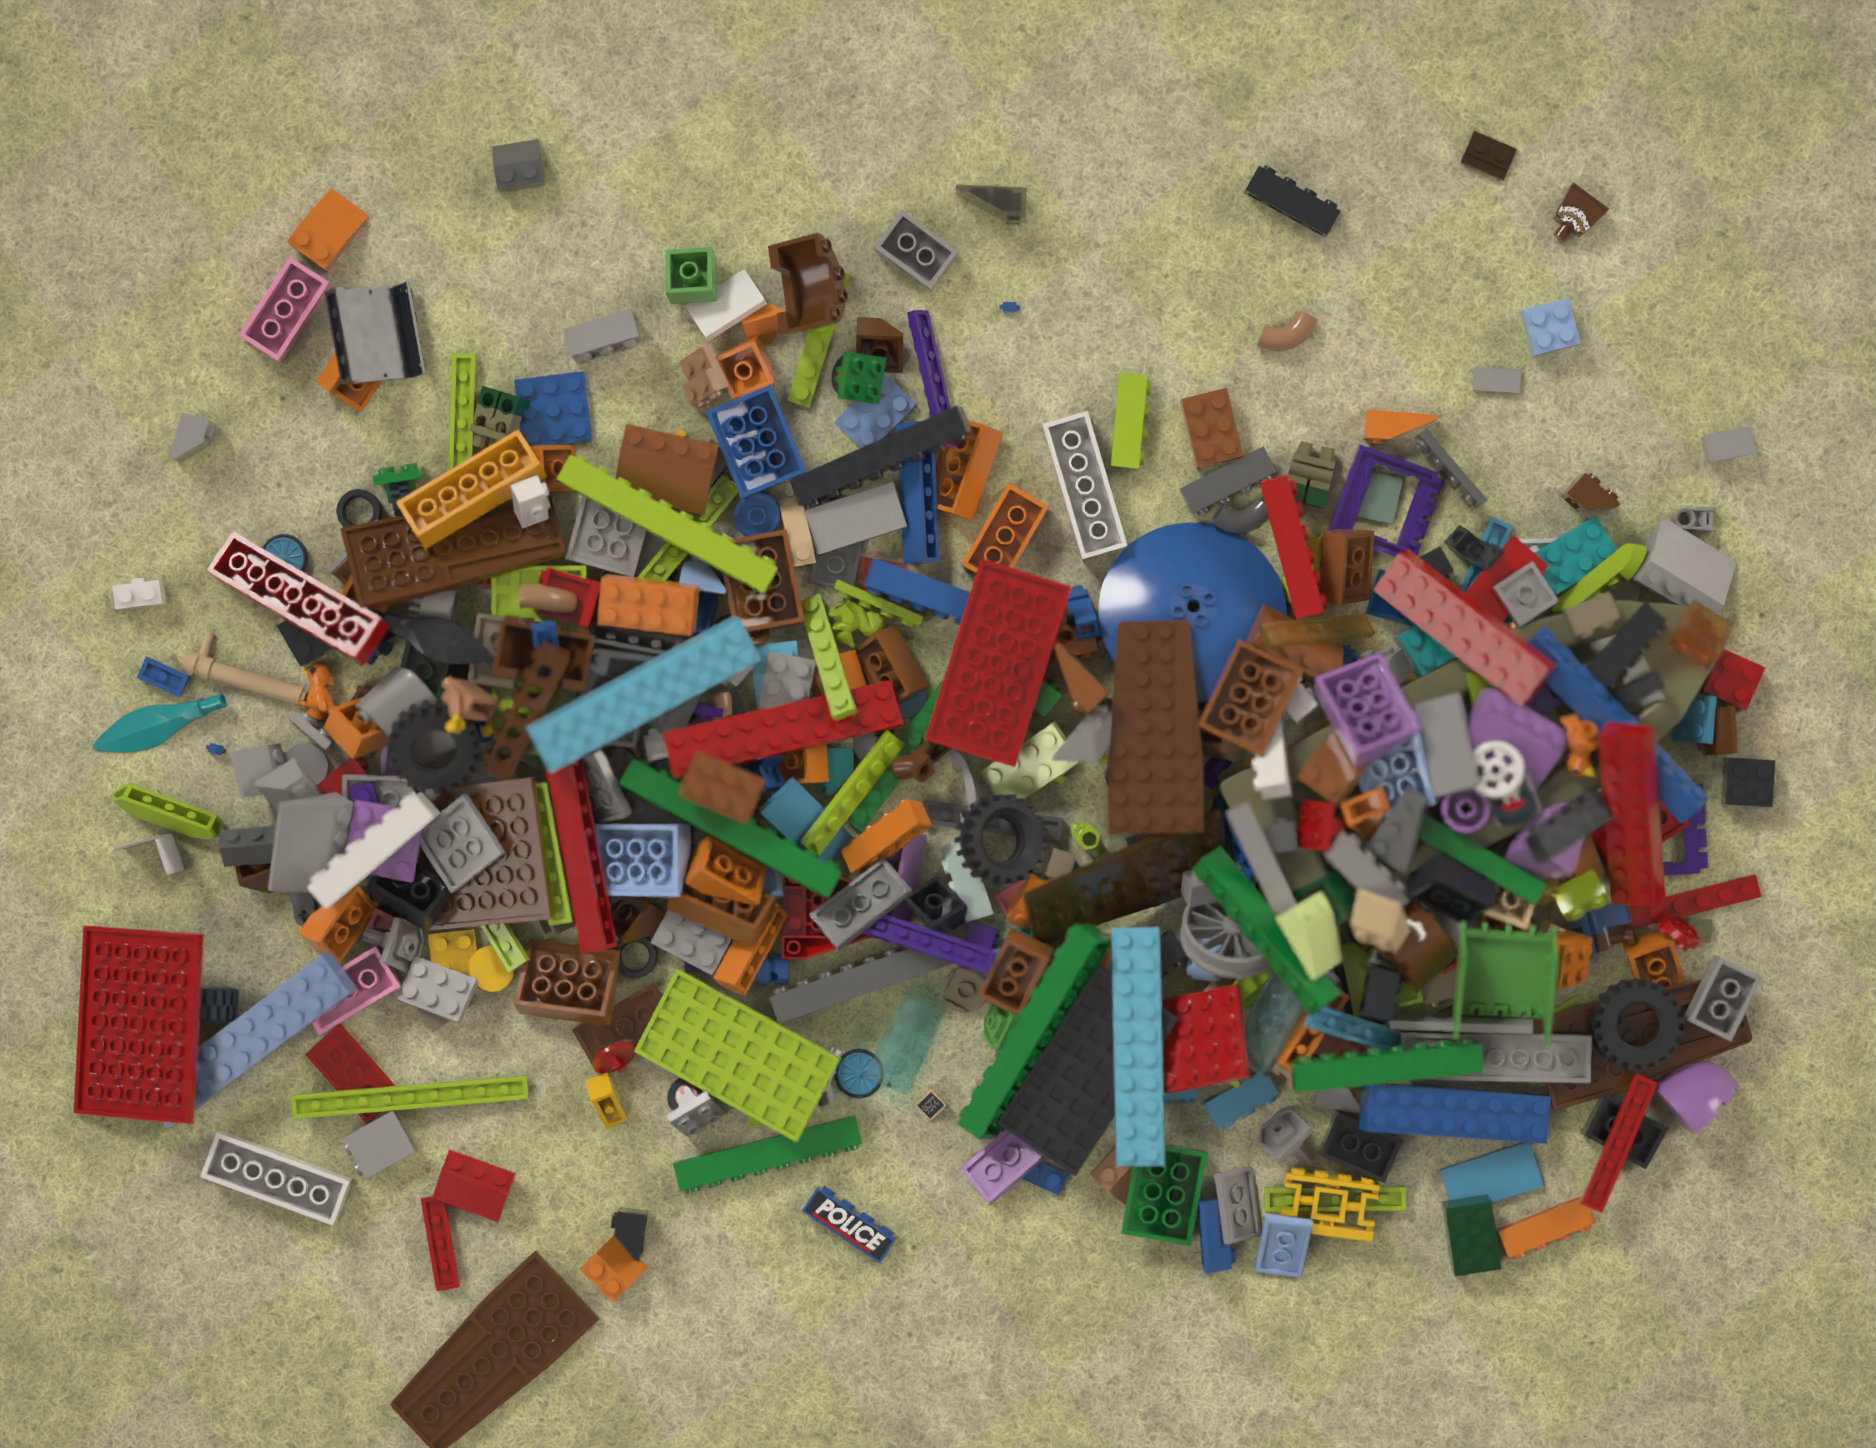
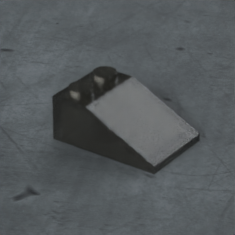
(1001, 202)

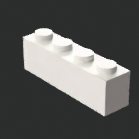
(1273, 766)

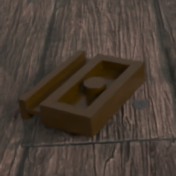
(1488, 155)

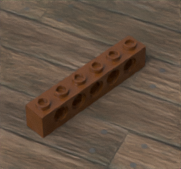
(505, 765)

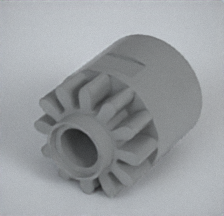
(436, 606)

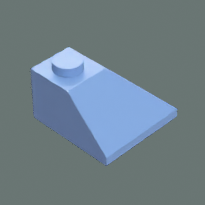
(701, 574)

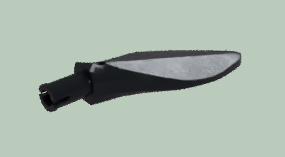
(437, 638)

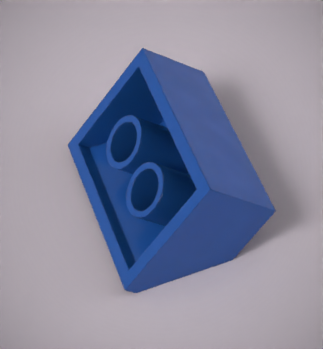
(1214, 1253)

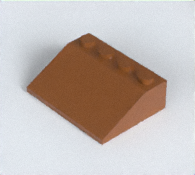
(668, 467)
(781, 602)
(1080, 684)
(1250, 698)
(568, 983)

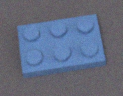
(871, 422)

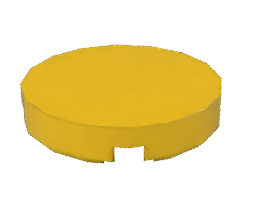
(489, 970)

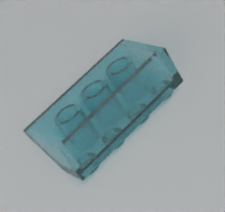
(905, 1043)

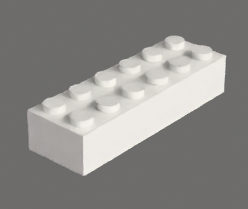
(1084, 485)
(373, 850)
(276, 1177)

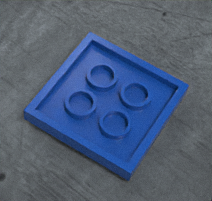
(556, 409)

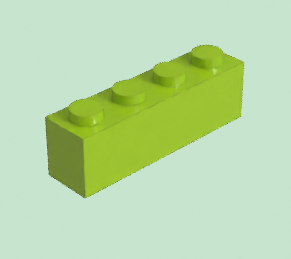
(1128, 421)

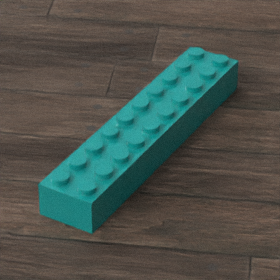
(1569, 561)

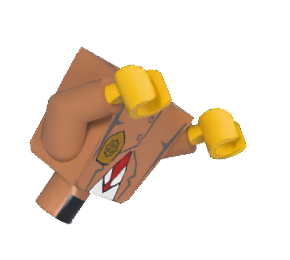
(470, 703)

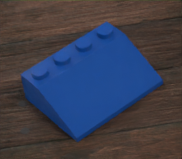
(756, 442)

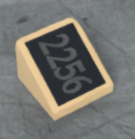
(931, 1104)

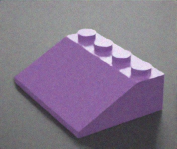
(1366, 709)
(1503, 720)

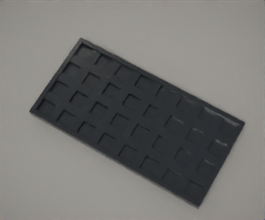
(1072, 1085)

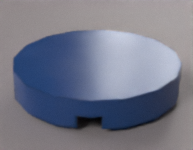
(757, 514)

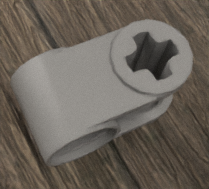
(1698, 518)

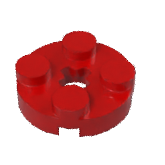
(1679, 930)

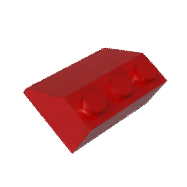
(473, 1186)

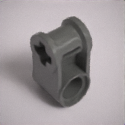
(303, 901)

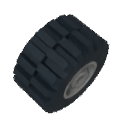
(218, 1004)

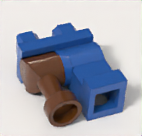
(1081, 612)
(1597, 923)

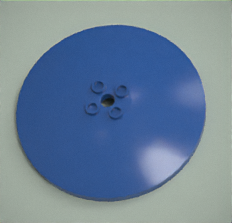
(1187, 565)

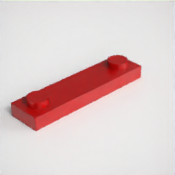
(440, 1244)

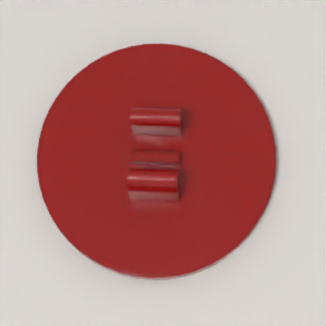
(614, 1058)

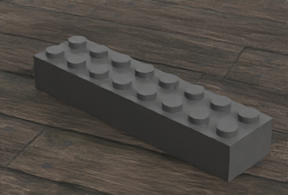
(851, 982)

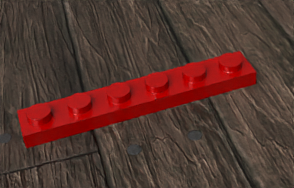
(1698, 901)
(1618, 1143)

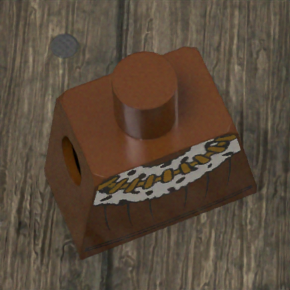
(1577, 212)

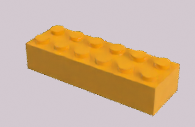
(469, 489)

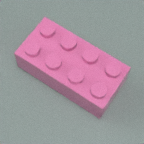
(285, 310)
(372, 982)

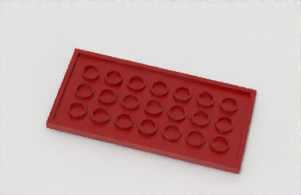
(998, 662)

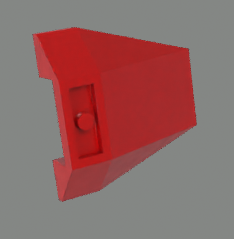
(800, 933)

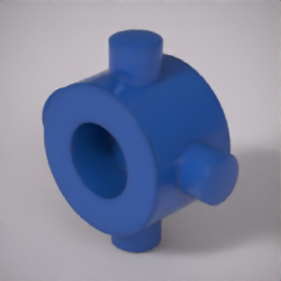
(1009, 307)
(216, 749)

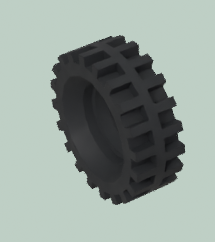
(424, 719)
(1028, 842)
(1605, 1020)

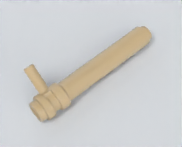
(208, 668)

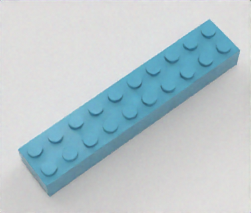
(643, 693)

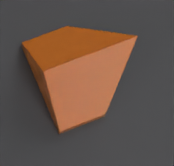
(763, 323)
(1365, 812)

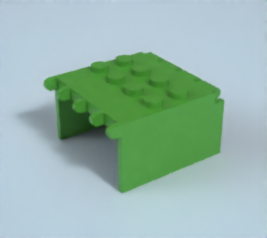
(1506, 974)

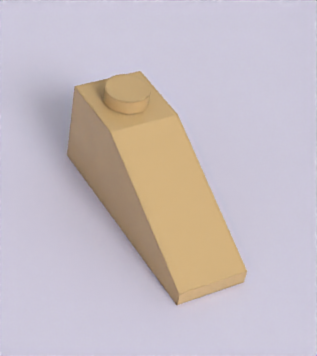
(798, 532)

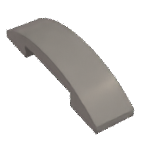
(960, 764)

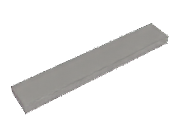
(1261, 858)
(1467, 1024)

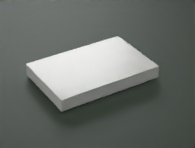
(735, 301)

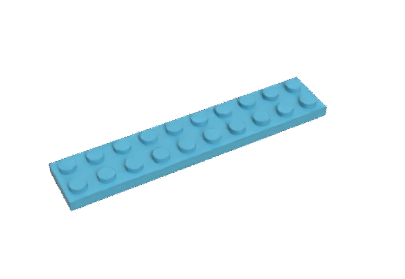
(1138, 1046)

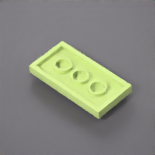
(1033, 765)

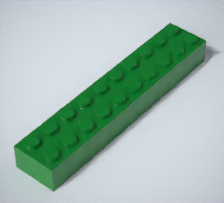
(747, 838)
(1036, 1026)

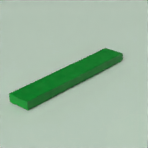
(1481, 860)

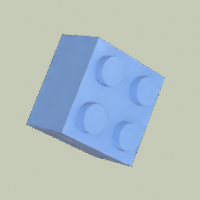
(1550, 327)

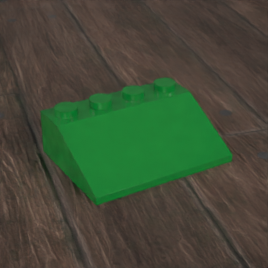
(1166, 1197)

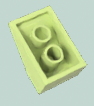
(1313, 934)

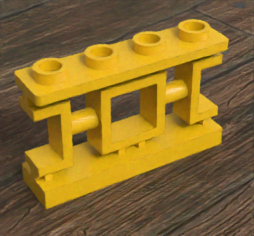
(1326, 1224)

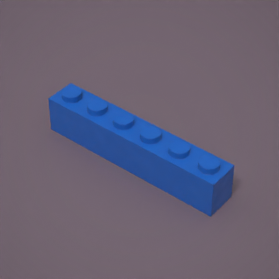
(920, 509)

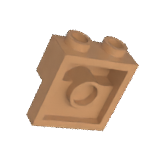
(703, 376)

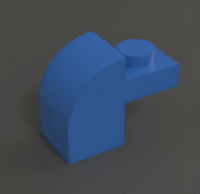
(769, 770)

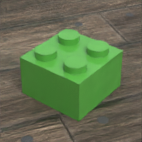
(691, 275)

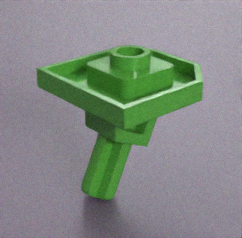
(997, 1024)

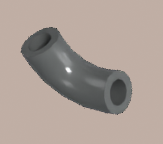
(1241, 520)

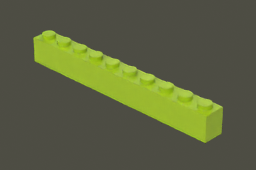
(667, 524)

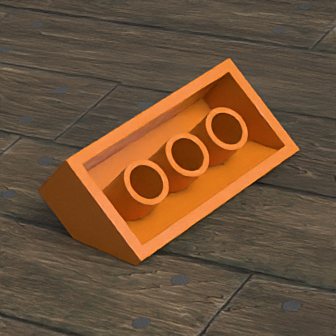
(964, 471)

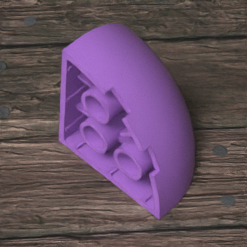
(1521, 856)
(1696, 1092)

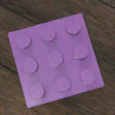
(400, 864)

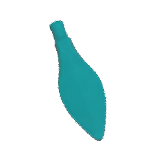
(154, 724)

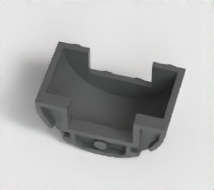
(603, 669)

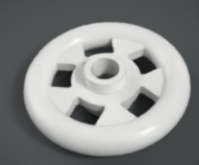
(1516, 768)

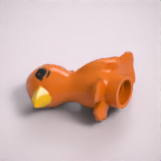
(319, 699)
(1582, 742)

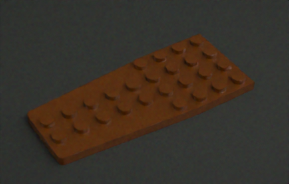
(394, 567)
(1155, 732)
(1636, 1027)
(494, 1353)

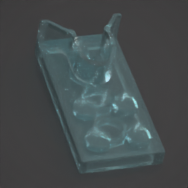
(1270, 1024)

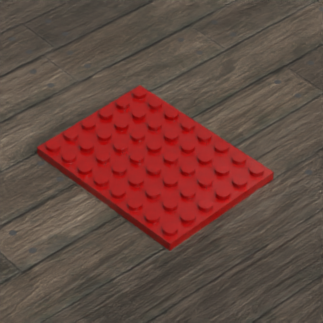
(138, 1024)

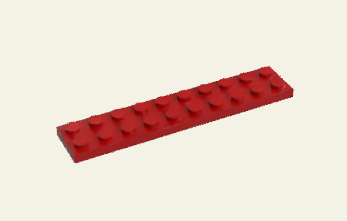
(783, 729)

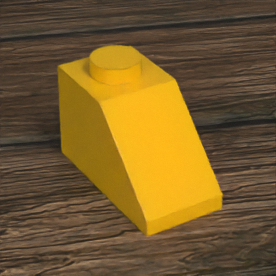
(606, 1100)

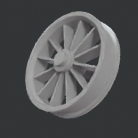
(1219, 930)

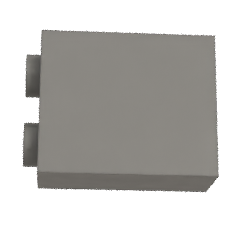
(379, 1144)

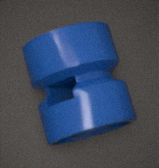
(774, 970)

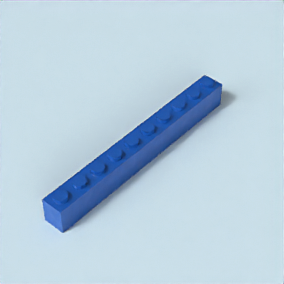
(1597, 706)

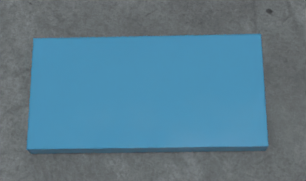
(794, 813)
(1495, 1174)

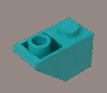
(839, 768)

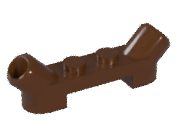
(919, 763)

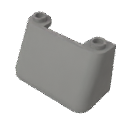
(391, 697)

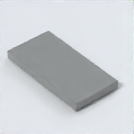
(856, 518)
(1447, 745)

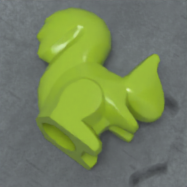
(850, 618)
(1089, 839)

